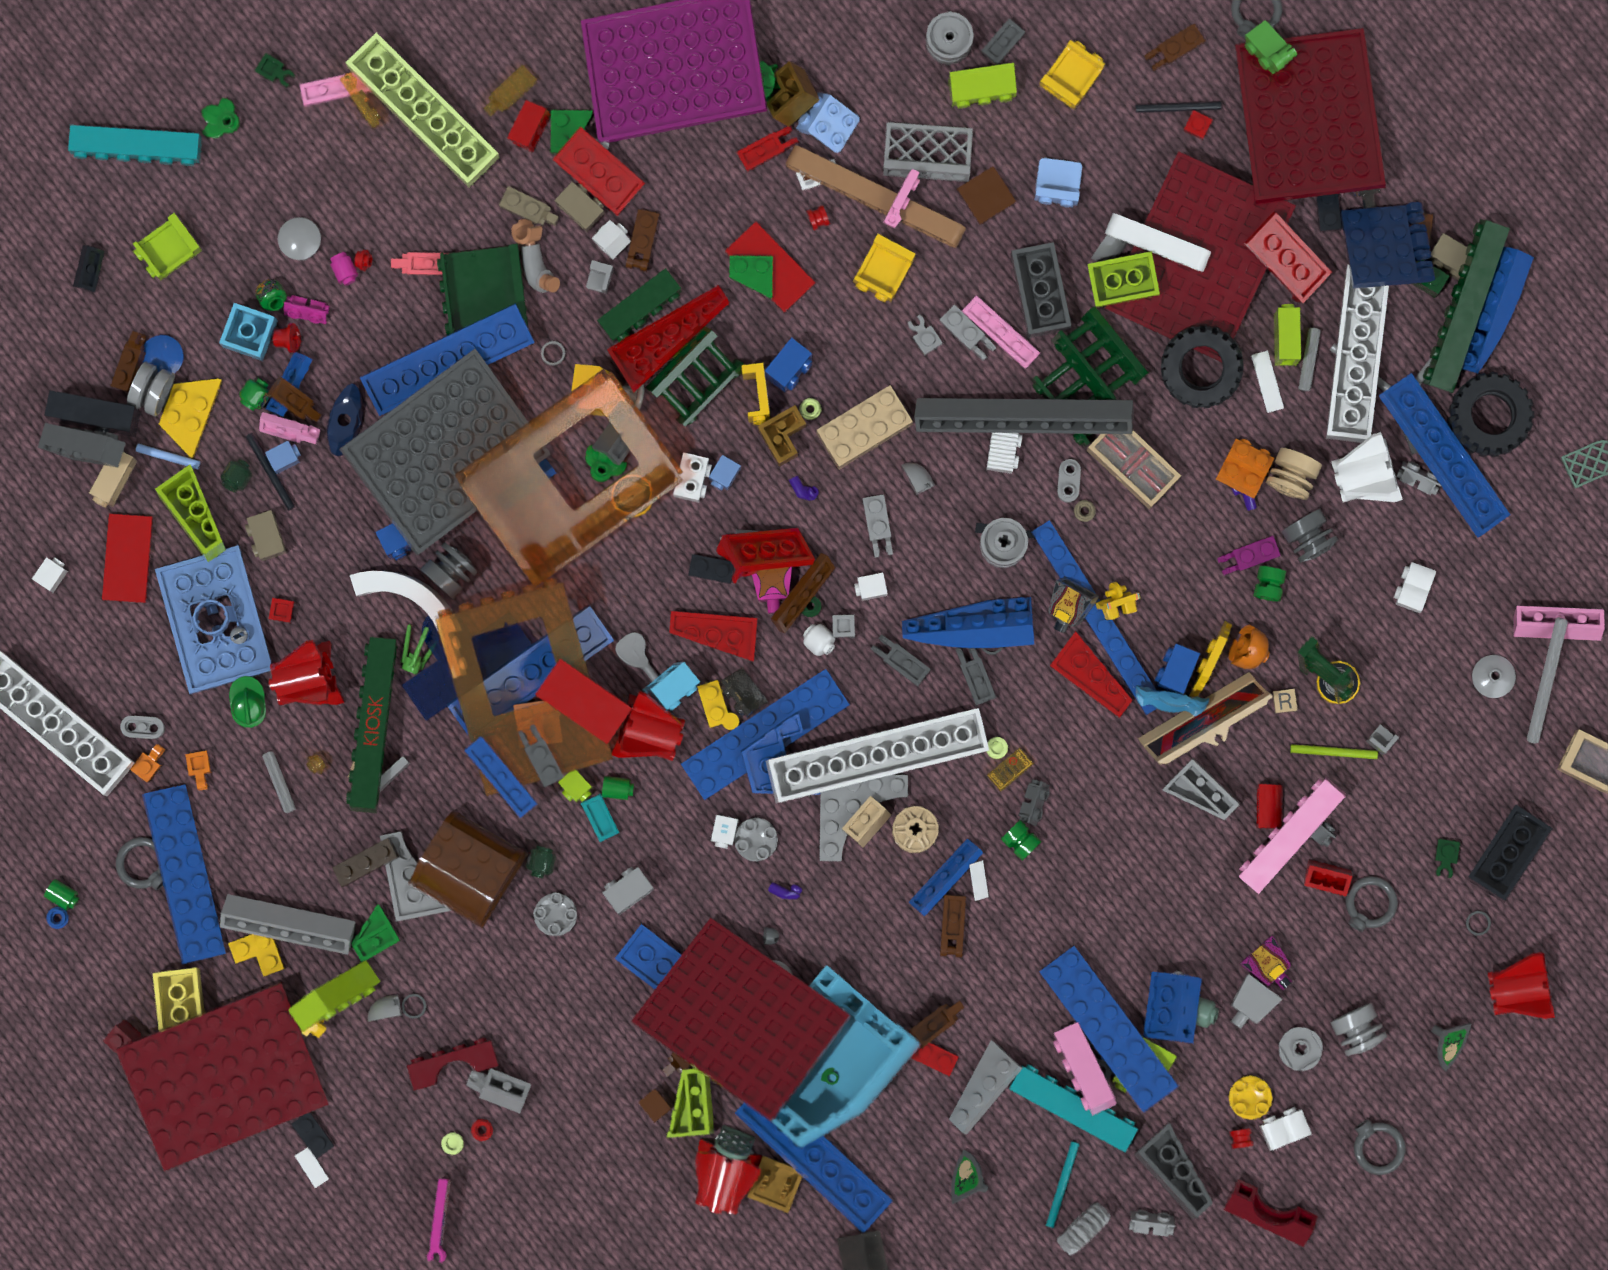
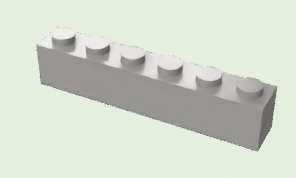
(287, 924)

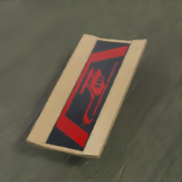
(1222, 711)

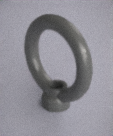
(1246, 26)
(154, 880)
(1358, 920)
(1365, 1130)

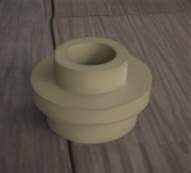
(1087, 504)

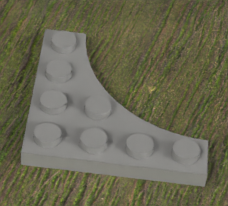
(842, 803)
(407, 901)

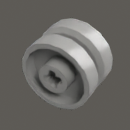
(938, 32)
(150, 388)
(1007, 530)

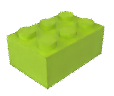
(1123, 279)

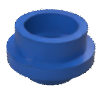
(51, 914)

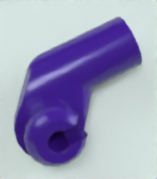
(803, 492)
(1249, 502)
(793, 893)

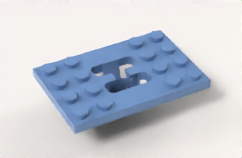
(203, 583)

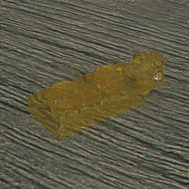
(510, 91)
(360, 99)

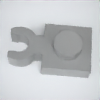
(926, 337)

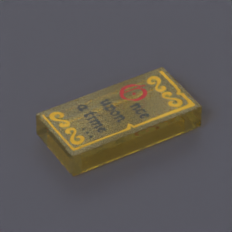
(1010, 769)

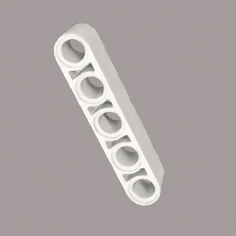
(1158, 242)

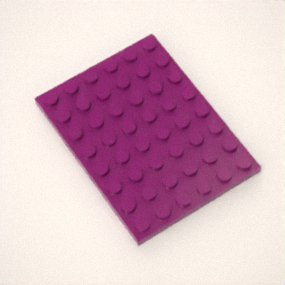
(672, 67)

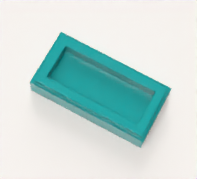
(600, 818)

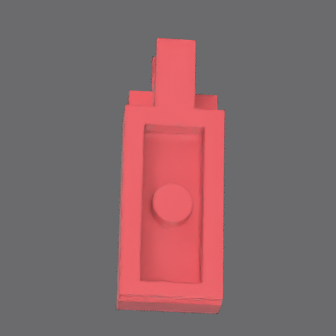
(417, 263)

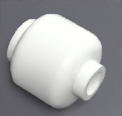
(819, 639)

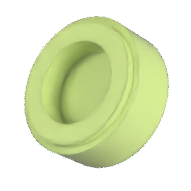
(997, 748)
(452, 1143)

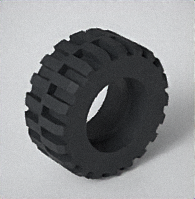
(1511, 394)
(1208, 395)

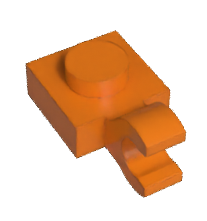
(146, 765)
(198, 766)

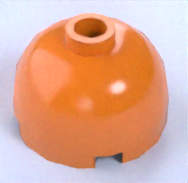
(1250, 649)

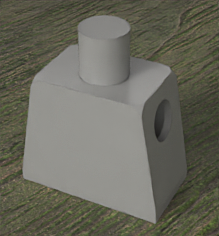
(1252, 1002)

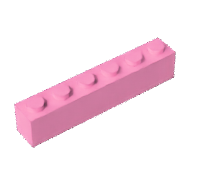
(1292, 835)

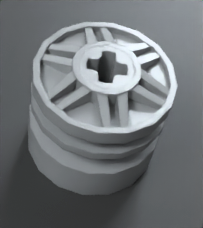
(1358, 1029)

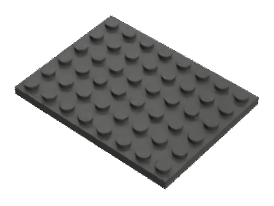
(427, 439)

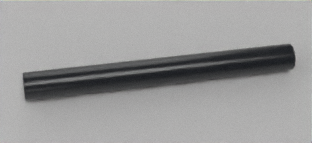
(1176, 107)
(270, 472)

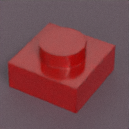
(1198, 125)
(281, 610)

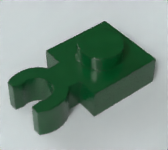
(272, 69)
(1446, 853)

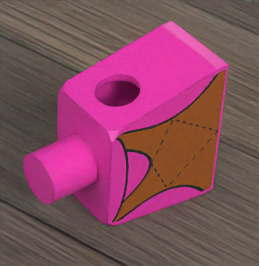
(772, 586)

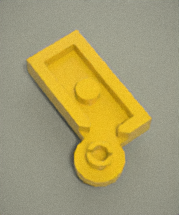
(715, 706)

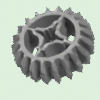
(1083, 1228)

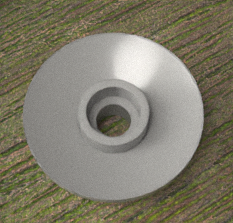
(1482, 676)

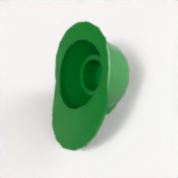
(247, 701)

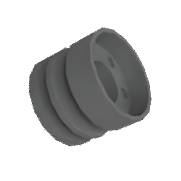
(1310, 536)
(449, 570)

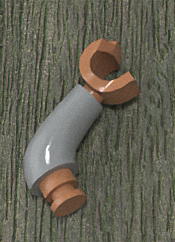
(536, 273)

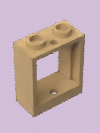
(111, 481)

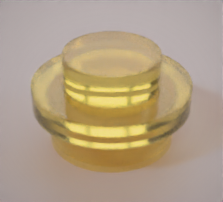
(315, 764)

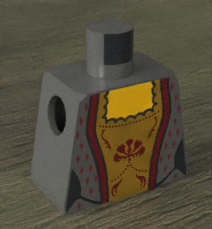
(1070, 603)

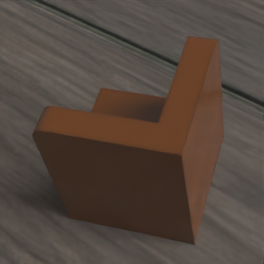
(654, 1105)

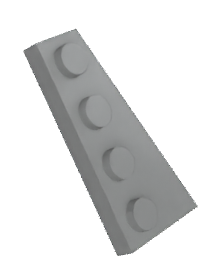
(985, 1086)

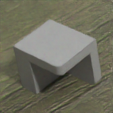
(599, 277)
(843, 626)
(1382, 739)

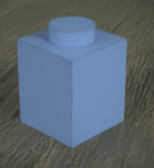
(283, 456)
(724, 473)

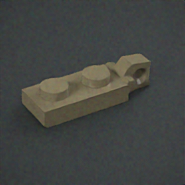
(527, 207)

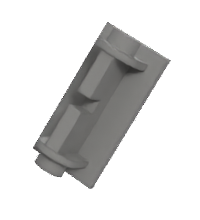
(1413, 472)
(1162, 1223)

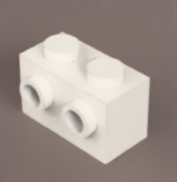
(694, 472)

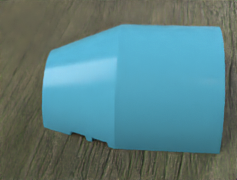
(864, 1058)

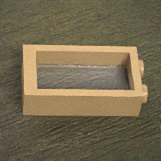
(1587, 760)

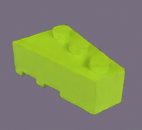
(693, 1106)

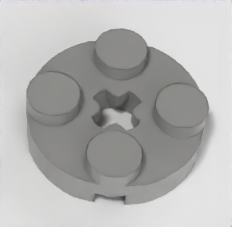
(1312, 1051)

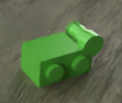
(1269, 47)

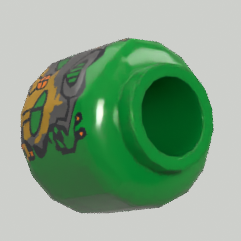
(271, 295)
(254, 394)

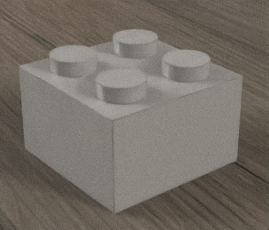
(628, 890)

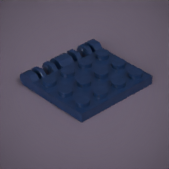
(1385, 248)

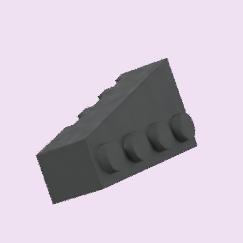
(82, 445)
(1174, 1171)

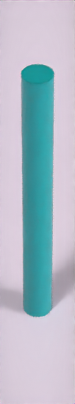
(1062, 1184)

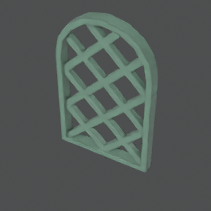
(1570, 472)
(732, 1153)

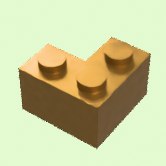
(795, 96)
(777, 432)

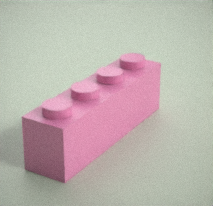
(1540, 621)
(1085, 1069)

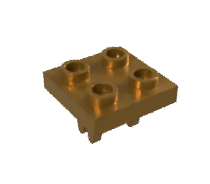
(775, 1184)

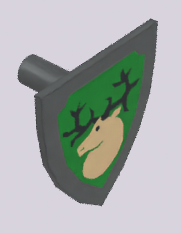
(1451, 1043)
(967, 1177)

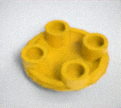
(1250, 1097)

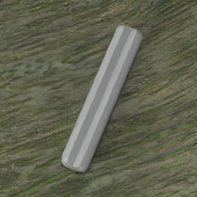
(1309, 359)
(278, 782)

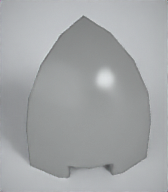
(1109, 249)
(918, 477)
(385, 1008)

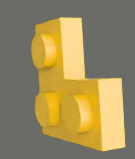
(260, 947)

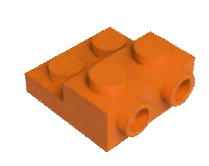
(1245, 467)

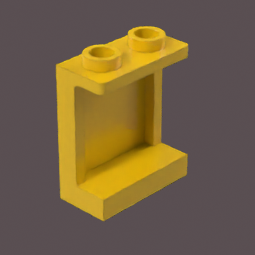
(1072, 74)
(884, 269)
(756, 371)

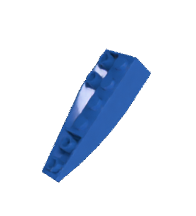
(1498, 306)
(976, 625)

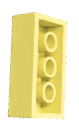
(177, 996)

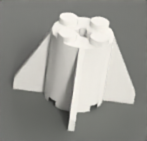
(1367, 472)

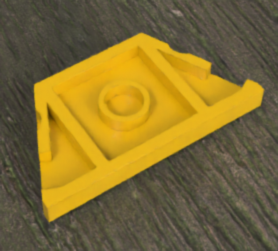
(189, 412)
(1207, 665)

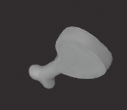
(632, 652)

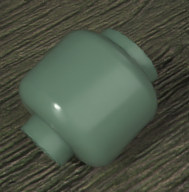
(1206, 1013)

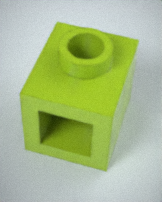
(575, 787)

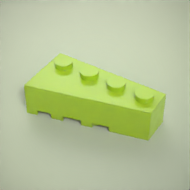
(188, 506)
(335, 996)

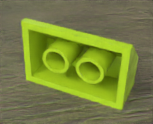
(982, 85)

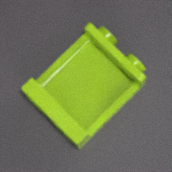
(166, 248)

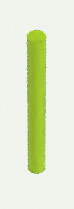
(1332, 751)

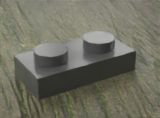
(1003, 42)

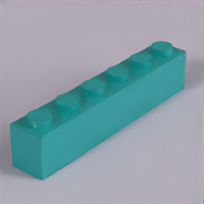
(134, 144)
(1070, 1108)

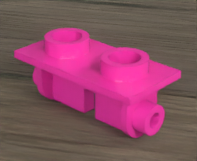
(296, 308)

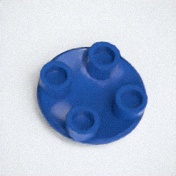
(164, 353)

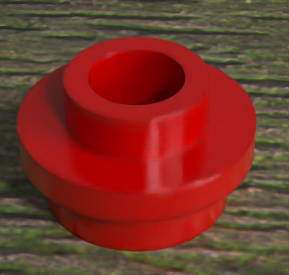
(363, 260)
(489, 1130)

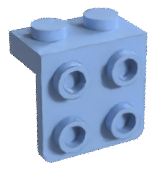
(829, 122)
(1058, 182)

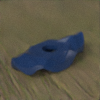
(348, 403)

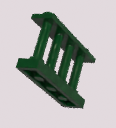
(1113, 344)
(675, 371)
(1041, 388)
(1312, 661)

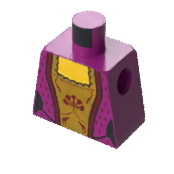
(1268, 964)

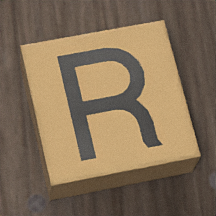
(1284, 701)

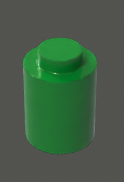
(617, 788)
(61, 895)

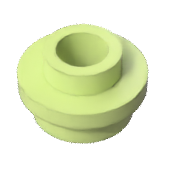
(810, 402)

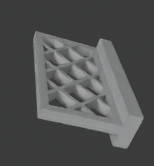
(930, 169)

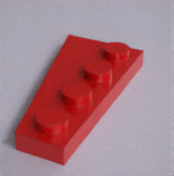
(720, 632)
(1085, 671)

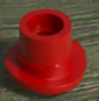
(287, 338)

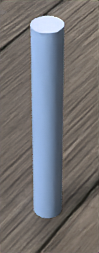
(167, 456)

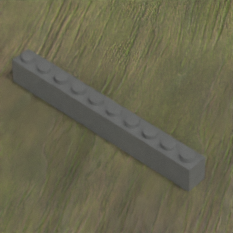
(1024, 416)

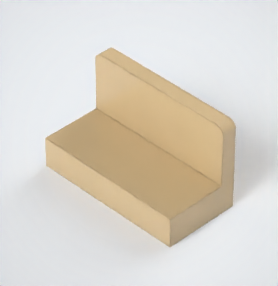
(866, 821)

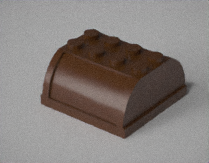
(467, 868)

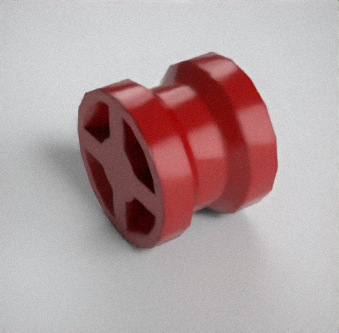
(818, 217)
(1241, 1138)

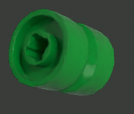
(1269, 583)
(1021, 840)

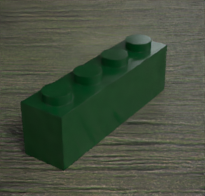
(640, 305)

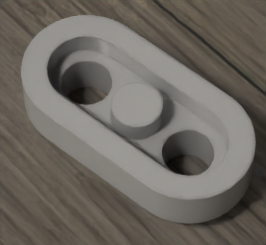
(1068, 480)
(143, 727)

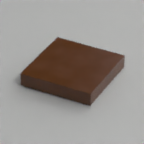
(986, 195)

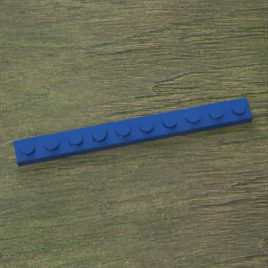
(1104, 629)

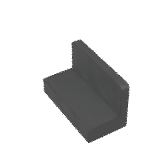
(611, 445)

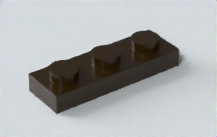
(366, 862)

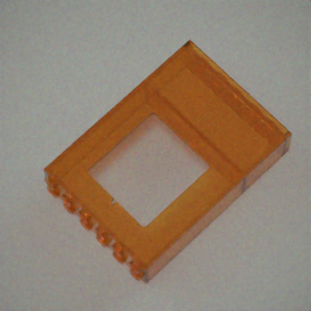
(528, 508)
(567, 741)

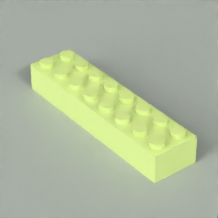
(422, 110)

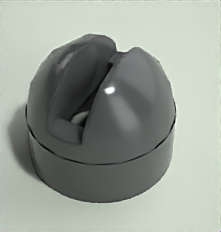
(770, 936)

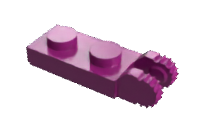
(1251, 555)

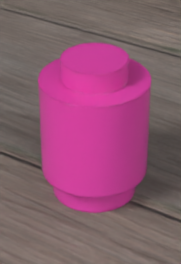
(343, 269)

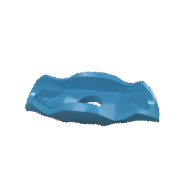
(1170, 701)

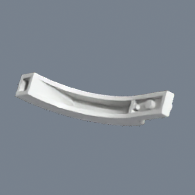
(402, 584)

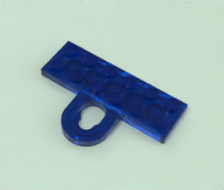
(434, 687)

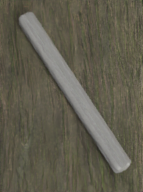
(1547, 680)

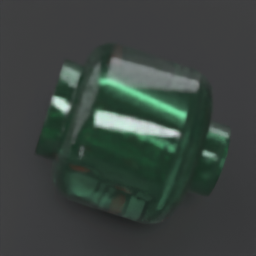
(236, 475)
(541, 861)

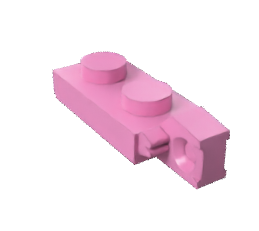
(901, 200)
(288, 429)

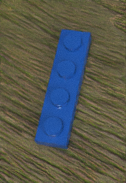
(500, 776)
(945, 877)

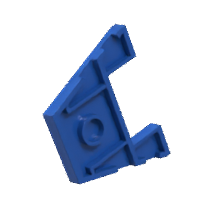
(766, 748)

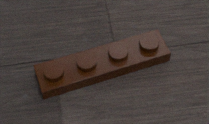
(802, 593)

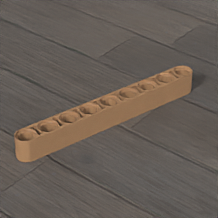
(873, 195)

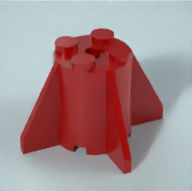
(306, 676)
(648, 730)
(1522, 988)
(723, 1179)

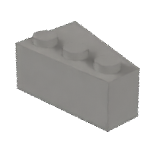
(1201, 789)

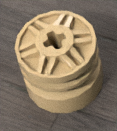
(1292, 478)
(904, 837)

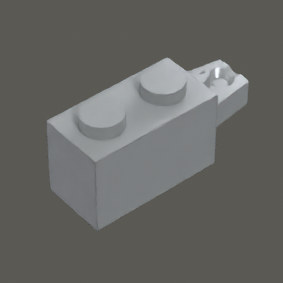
(500, 1089)

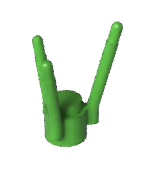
(413, 662)

